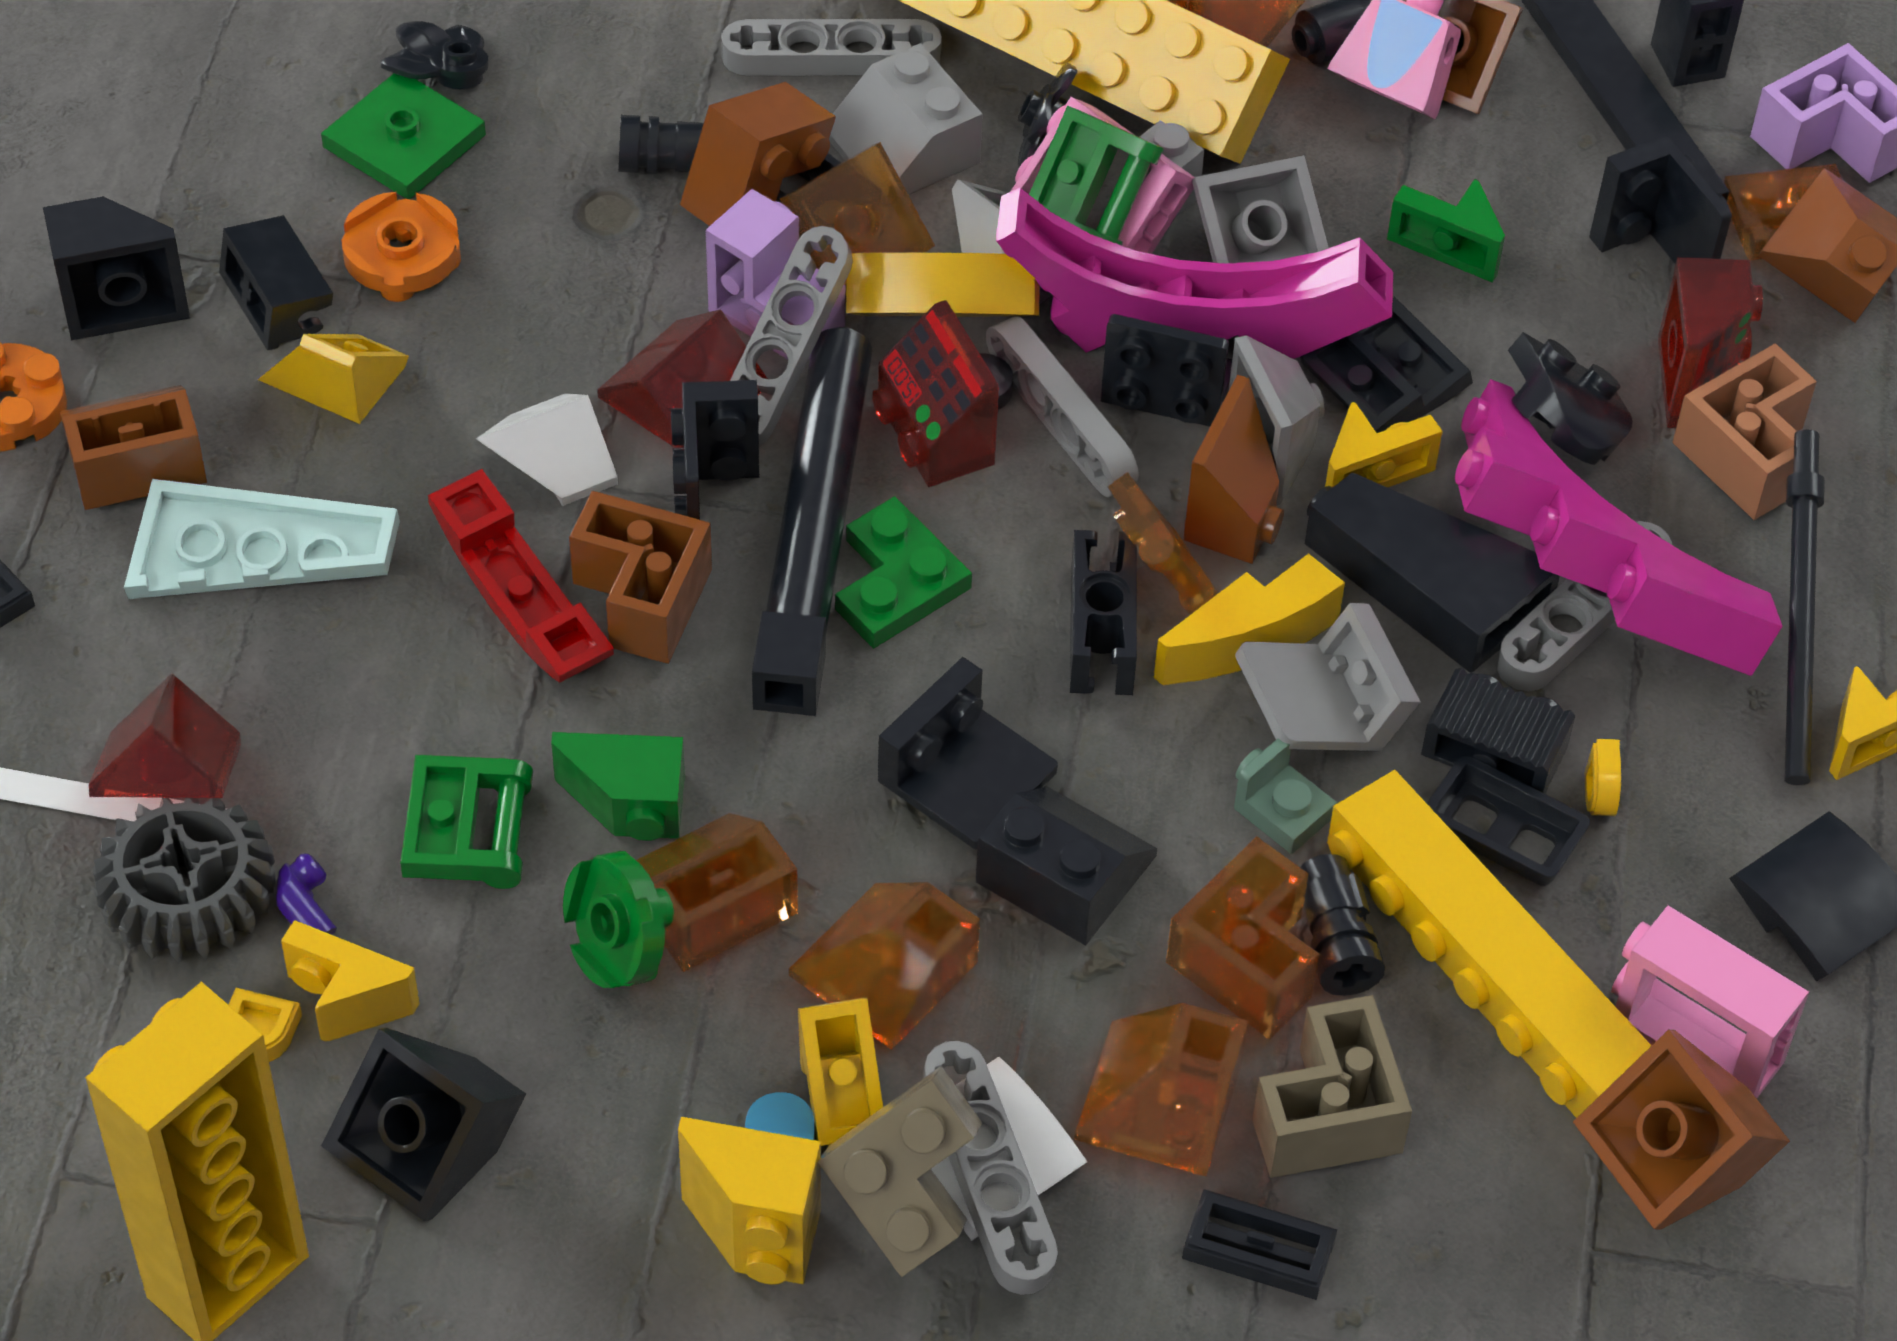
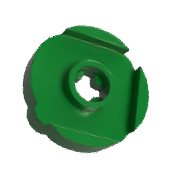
(616, 920)

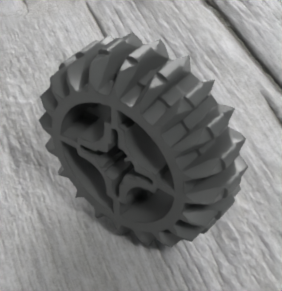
(146, 893)

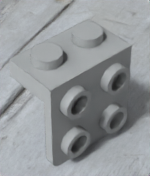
(1334, 692)

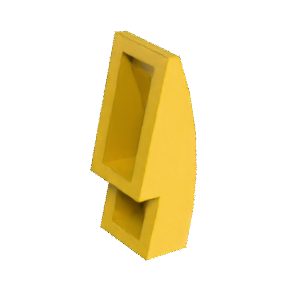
(916, 281)
(1286, 610)

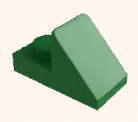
(1456, 235)

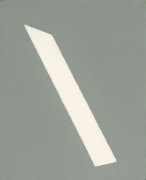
(68, 796)

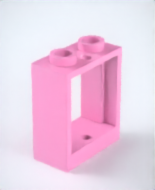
(1156, 202)
(1717, 978)

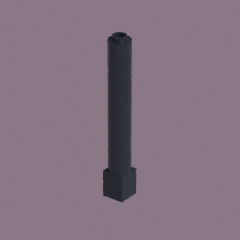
(796, 619)

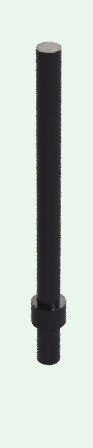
(1804, 495)

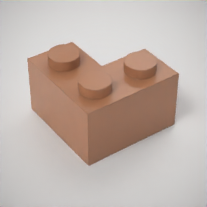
(1745, 428)

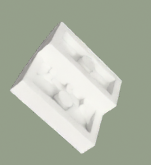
(1040, 1137)

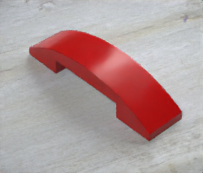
(514, 581)

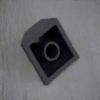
(421, 1120)

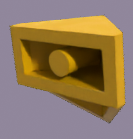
(338, 373)

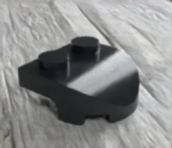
(1571, 399)

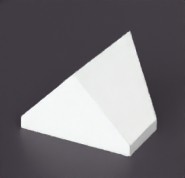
(556, 446)

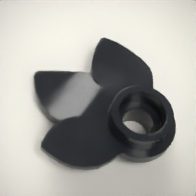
(448, 54)
(1039, 109)

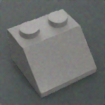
(915, 114)

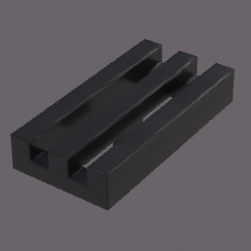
(1257, 1254)

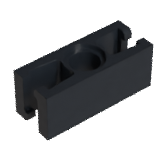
(1103, 613)

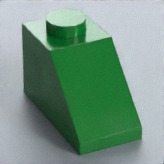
(624, 780)

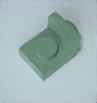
(1280, 797)

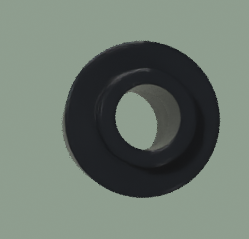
(1324, 28)

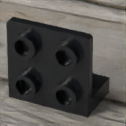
(1662, 195)
(1164, 370)
(718, 435)
(958, 758)

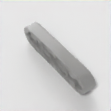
(829, 36)
(794, 340)
(1062, 405)
(1558, 647)
(997, 1164)

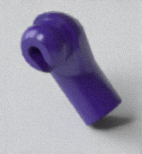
(295, 894)

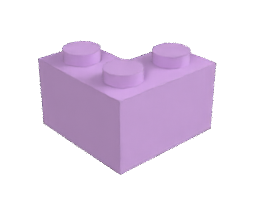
(1833, 105)
(746, 259)

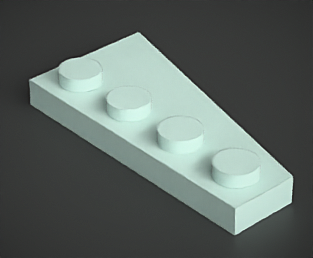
(241, 539)

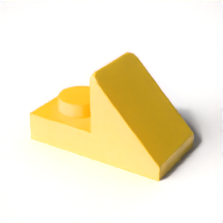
(1384, 457)
(1864, 727)
(355, 983)
(839, 1066)

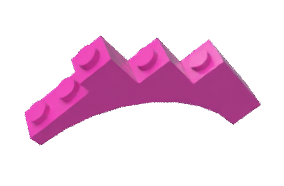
(1281, 303)
(1582, 537)

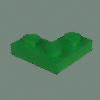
(909, 578)

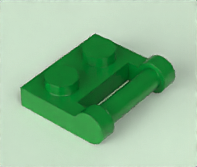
(1078, 166)
(445, 813)

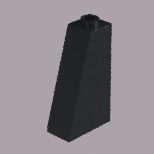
(1427, 566)

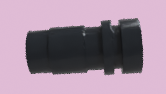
(656, 144)
(1337, 920)

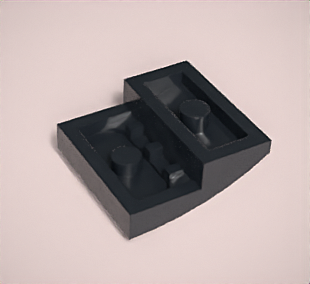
(1390, 370)
(1823, 893)

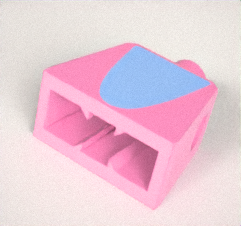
(1401, 53)

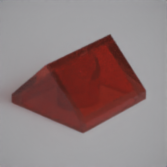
(687, 351)
(168, 749)

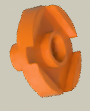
(407, 269)
(39, 392)

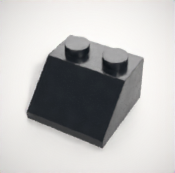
(114, 267)
(1059, 861)

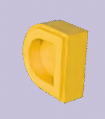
(1603, 778)
(271, 1016)

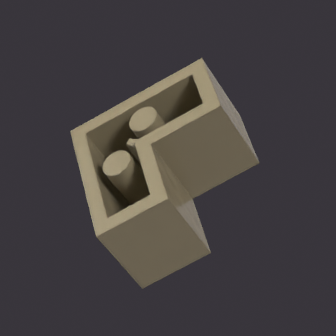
(1345, 1100)
(888, 1174)

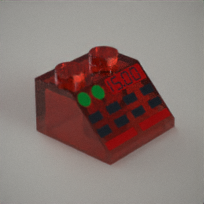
(1705, 325)
(939, 398)

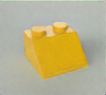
(753, 1196)

